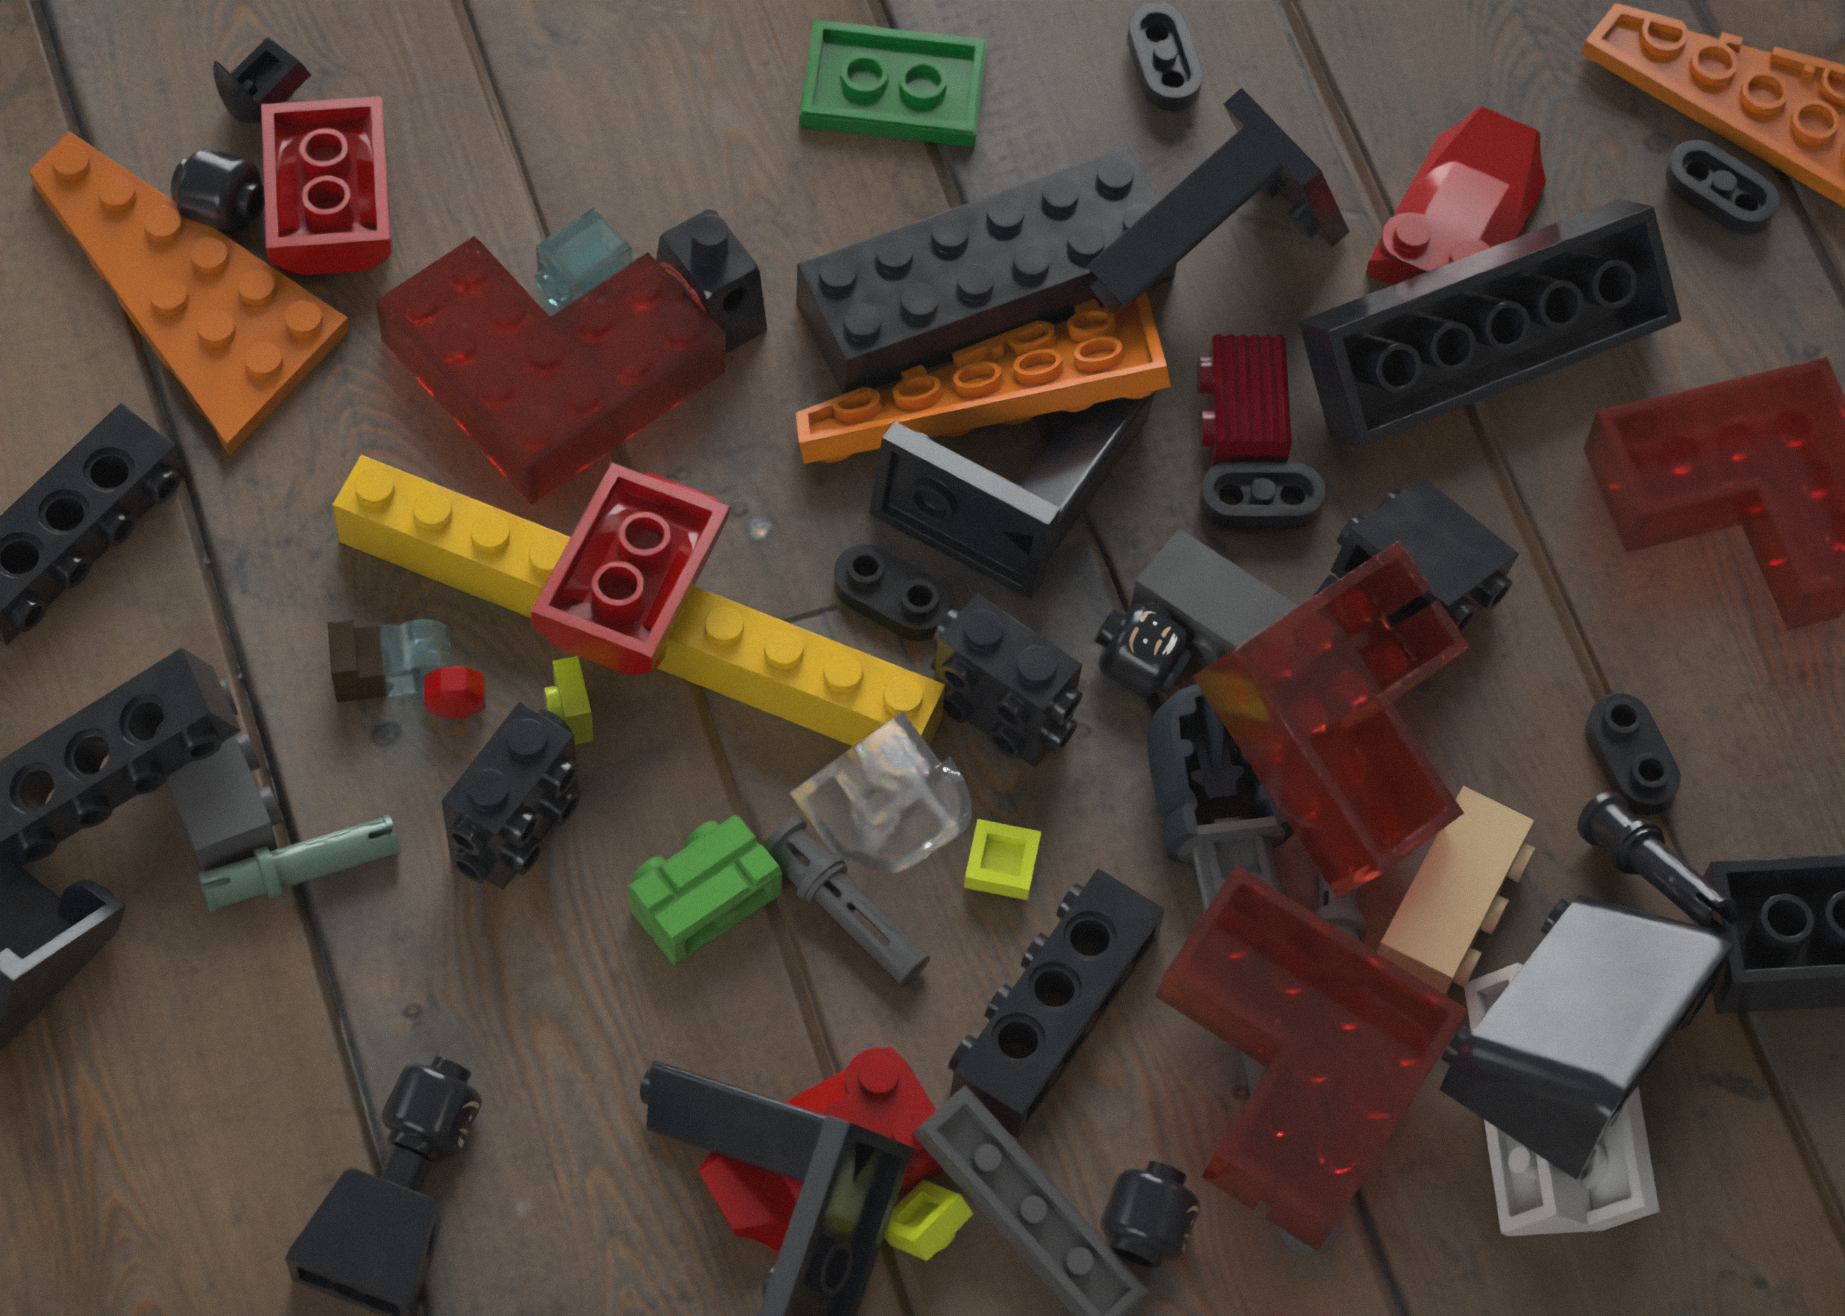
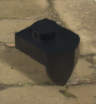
(262, 78)

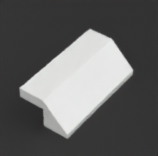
(1540, 1197)

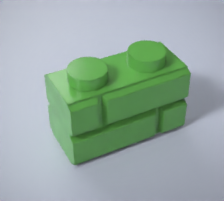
(703, 887)

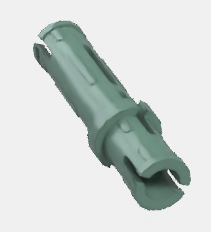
(298, 863)

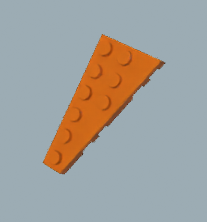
(1768, 103)
(203, 303)
(1000, 381)

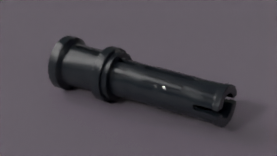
(1640, 848)

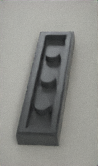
(1028, 1208)

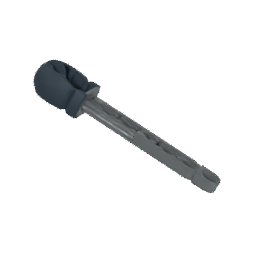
(1189, 728)

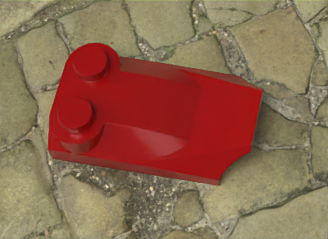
(326, 185)
(1464, 198)
(629, 570)
(872, 1093)

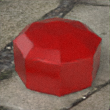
(454, 692)

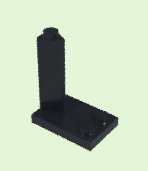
(1249, 161)
(986, 518)
(844, 1169)

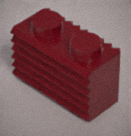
(1246, 399)

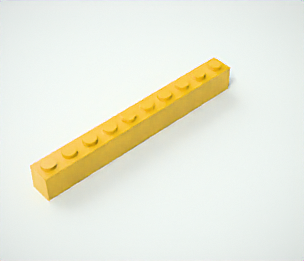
(711, 644)

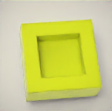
(570, 699)
(1002, 859)
(926, 1220)

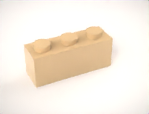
(1458, 892)

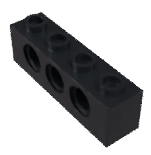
(72, 492)
(121, 725)
(1100, 912)

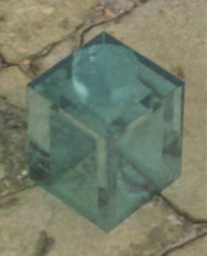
(579, 258)

